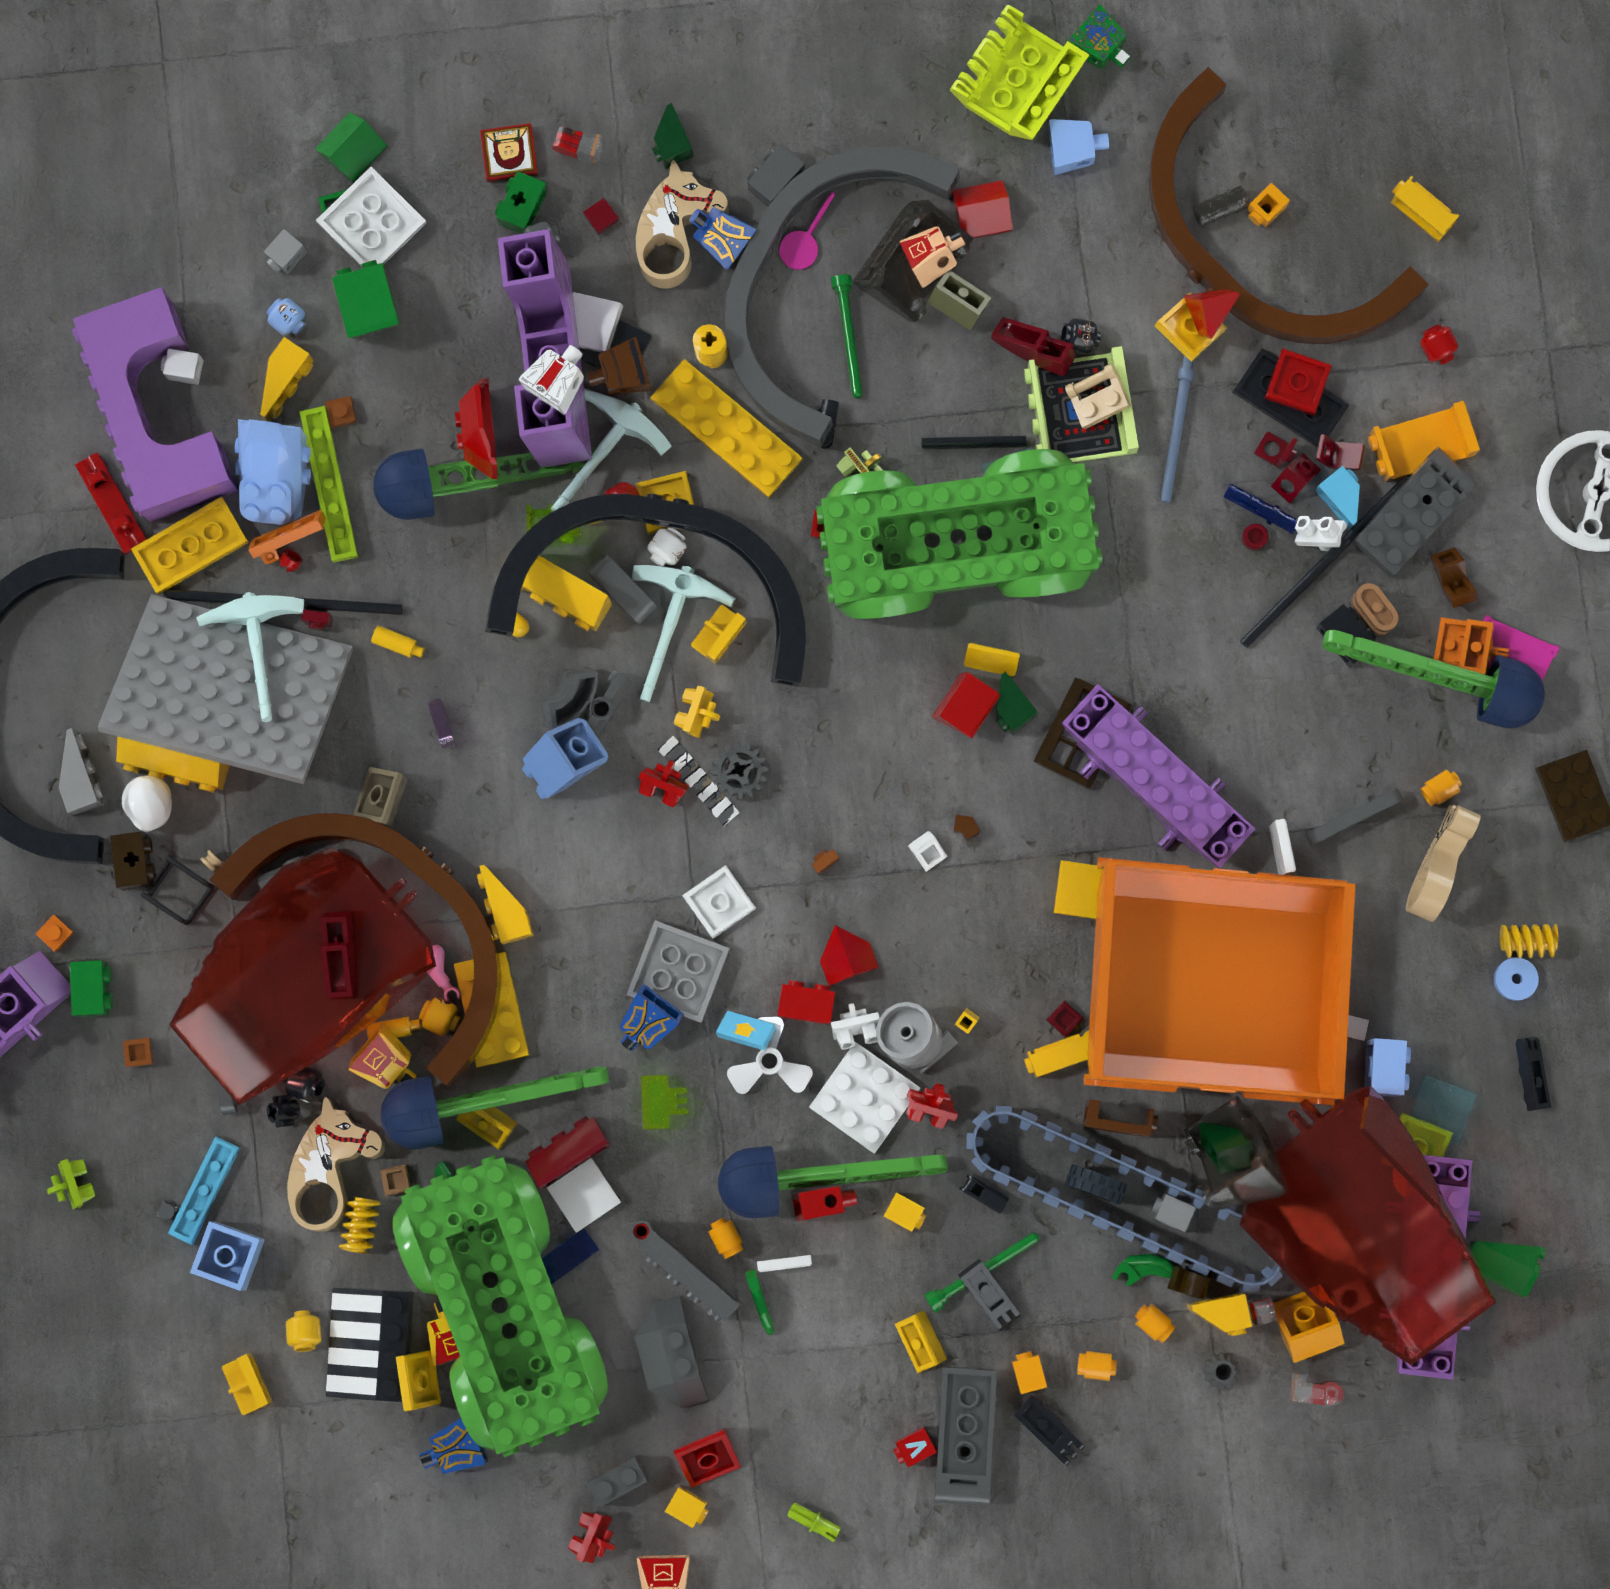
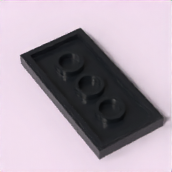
(1253, 390)

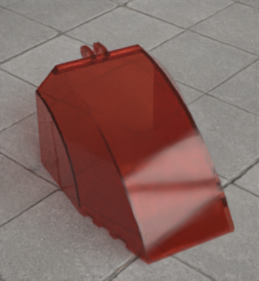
(262, 990)
(1370, 1228)

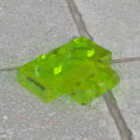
(660, 1102)

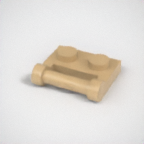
(1102, 403)

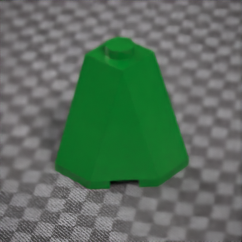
(1509, 1265)

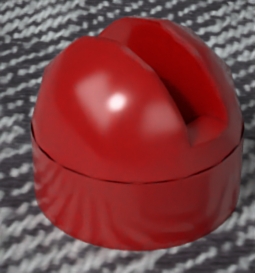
(290, 560)

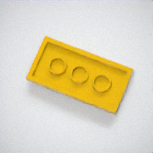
(189, 545)
(507, 1034)

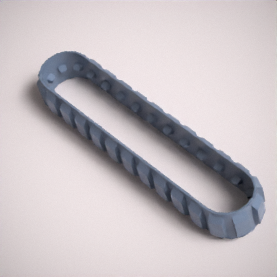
(1101, 1221)

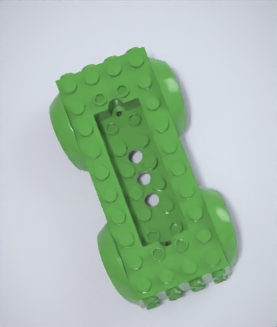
(1028, 500)
(501, 1386)

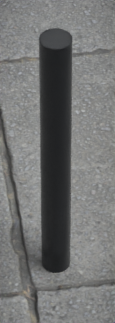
(982, 441)

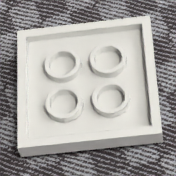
(371, 220)
(864, 1097)

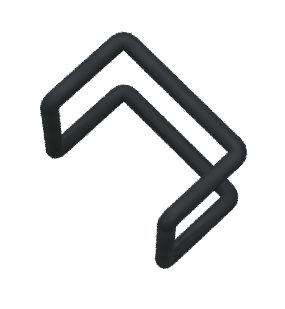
(148, 897)

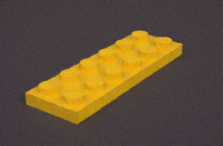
(726, 428)

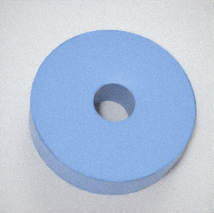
(1527, 974)

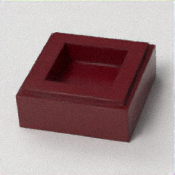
(600, 216)
(1064, 1019)

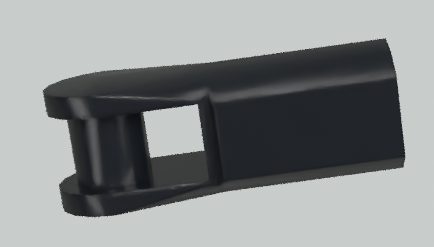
(830, 408)
(988, 1196)

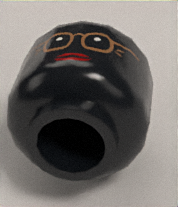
(1082, 335)

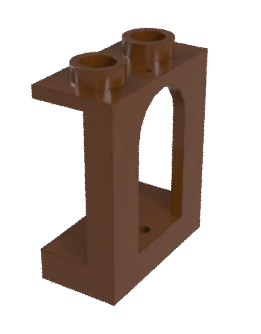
(1092, 1122)

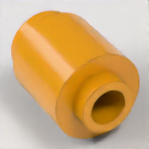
(1441, 788)
(725, 1237)
(1154, 1322)
(1096, 1365)

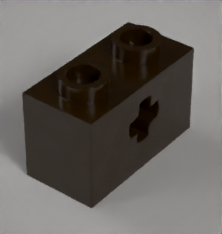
(123, 848)

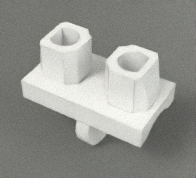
(1322, 533)
(855, 1023)

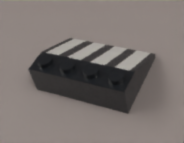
(364, 1340)

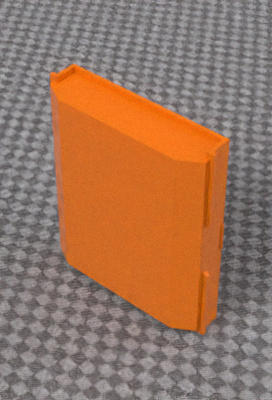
(1220, 982)

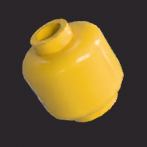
(439, 1016)
(303, 1331)

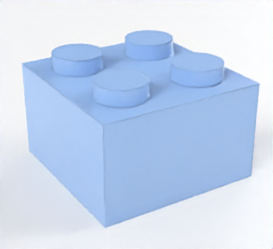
(1386, 1066)
(227, 1256)

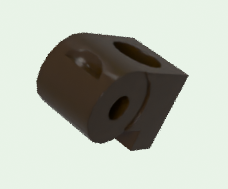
(1189, 1283)

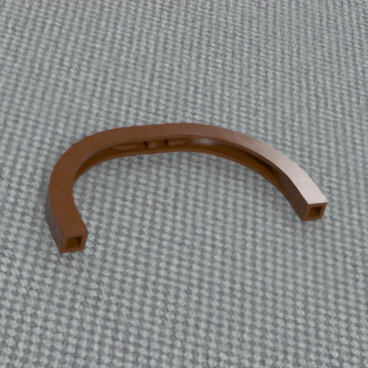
(1212, 276)
(287, 835)

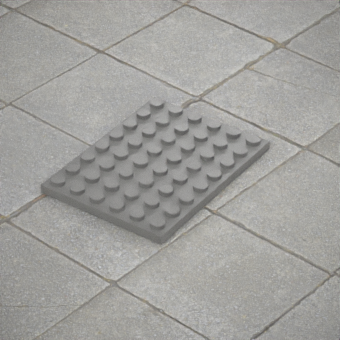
(200, 697)

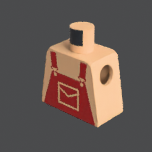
(931, 253)
(663, 1571)

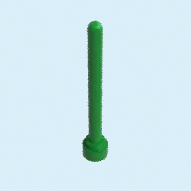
(842, 286)
(938, 1298)

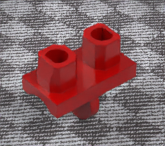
(673, 788)
(933, 1102)
(596, 1539)

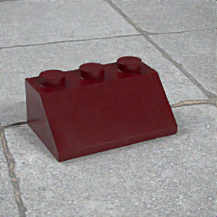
(567, 1152)

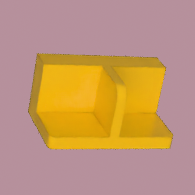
(718, 633)
(246, 1384)

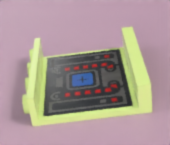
(1057, 418)

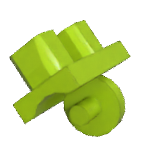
(68, 1172)

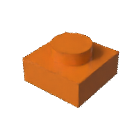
(55, 933)

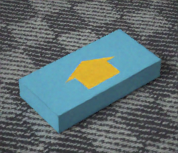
(746, 1030)

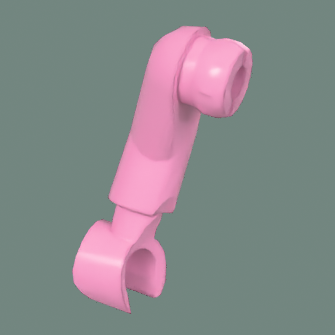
(439, 975)

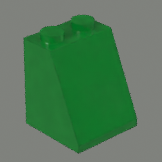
(365, 299)

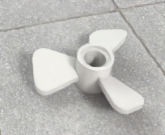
(746, 1075)

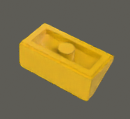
(991, 659)
(489, 1124)
(920, 1341)

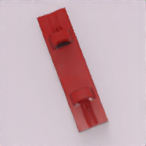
(111, 502)

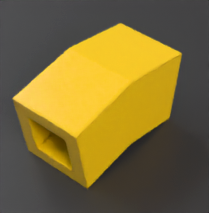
(970, 1015)

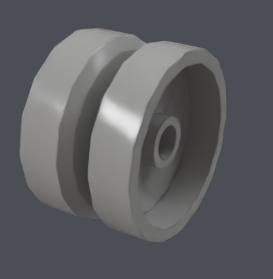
(909, 1035)

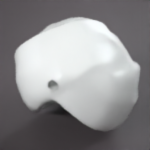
(147, 802)

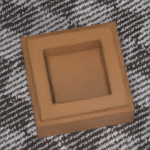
(396, 1179)

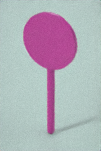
(799, 248)

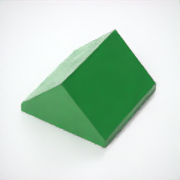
(351, 146)

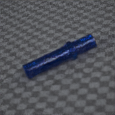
(1271, 513)

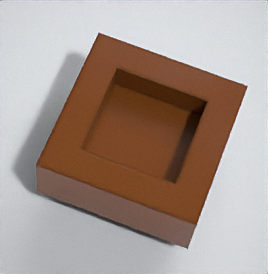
(340, 412)
(824, 860)
(138, 1052)

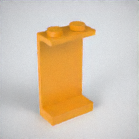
(1409, 443)

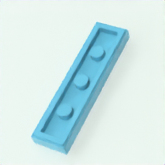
(204, 1190)

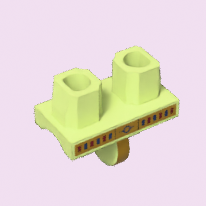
(852, 462)

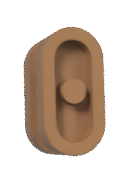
(1374, 609)

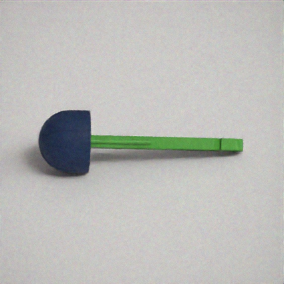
(407, 484)
(1507, 695)
(413, 1115)
(752, 1183)

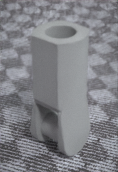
(948, 1043)

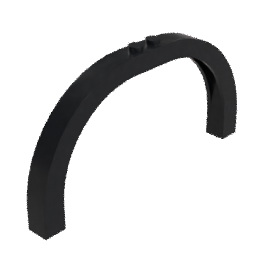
(673, 514)
(14, 588)

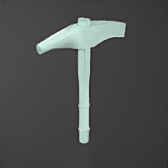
(626, 420)
(683, 585)
(252, 611)

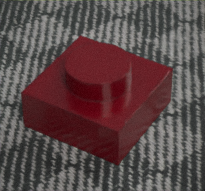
(317, 620)

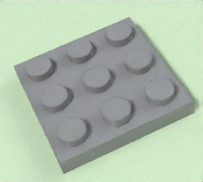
(680, 969)

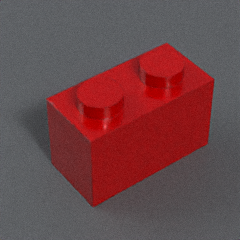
(806, 1003)

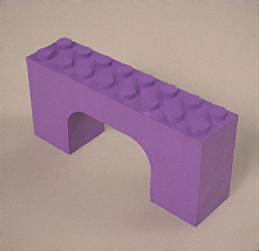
(542, 295)
(116, 349)

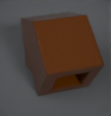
(966, 826)

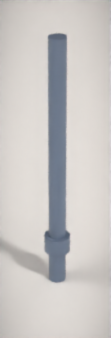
(1185, 377)

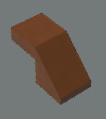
(1453, 578)

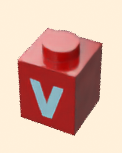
(914, 1447)

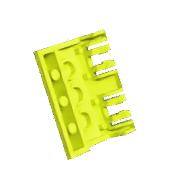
(1018, 76)

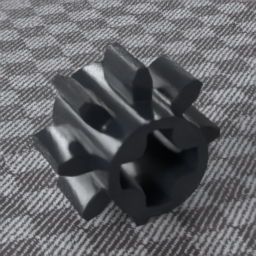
(283, 1111)

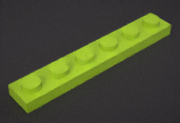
(329, 484)

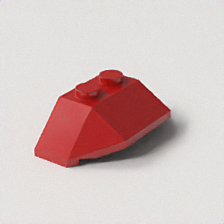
(477, 429)

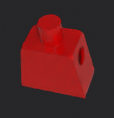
(812, 1203)

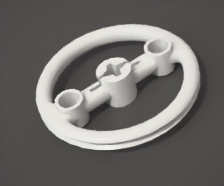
(1592, 515)

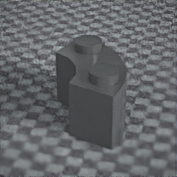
(570, 698)

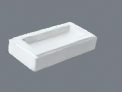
(784, 1263)

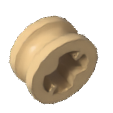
(212, 861)

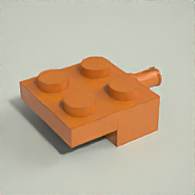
(1467, 644)

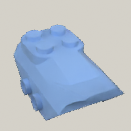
(271, 471)

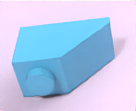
(1341, 495)

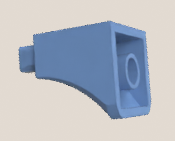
(564, 757)

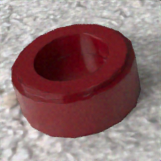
(1255, 537)

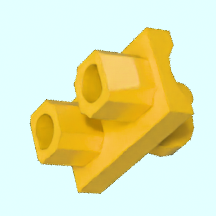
(700, 712)

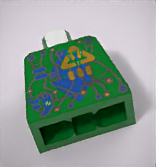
(1101, 39)

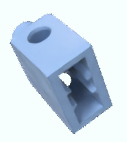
(1073, 144)

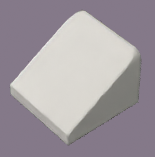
(927, 850)

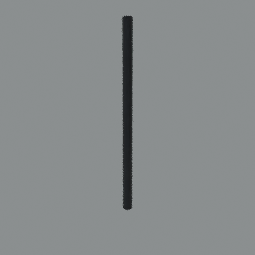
(1309, 578)
(309, 603)

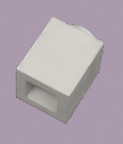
(182, 366)

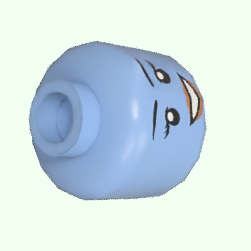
(286, 317)

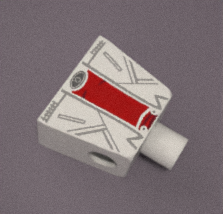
(554, 378)

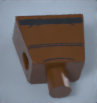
(621, 369)

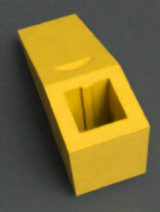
(284, 371)
(509, 915)

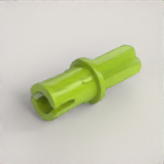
(814, 1521)

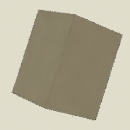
(381, 796)

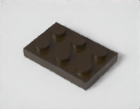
(1575, 795)

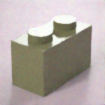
(959, 299)

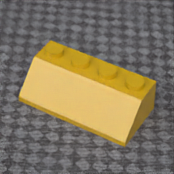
(566, 594)
(166, 762)

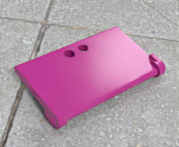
(1523, 647)

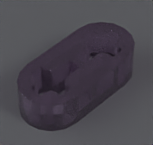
(441, 723)

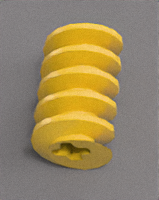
(717, 353)
(1529, 940)
(359, 1225)

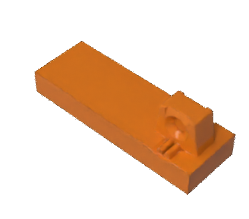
(267, 545)

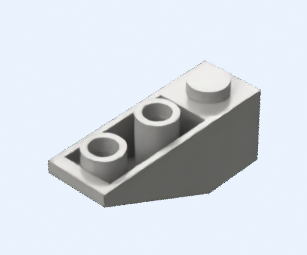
(76, 777)

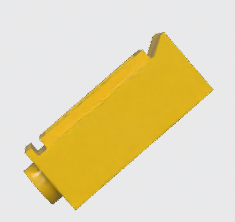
(1423, 208)
(1057, 1055)

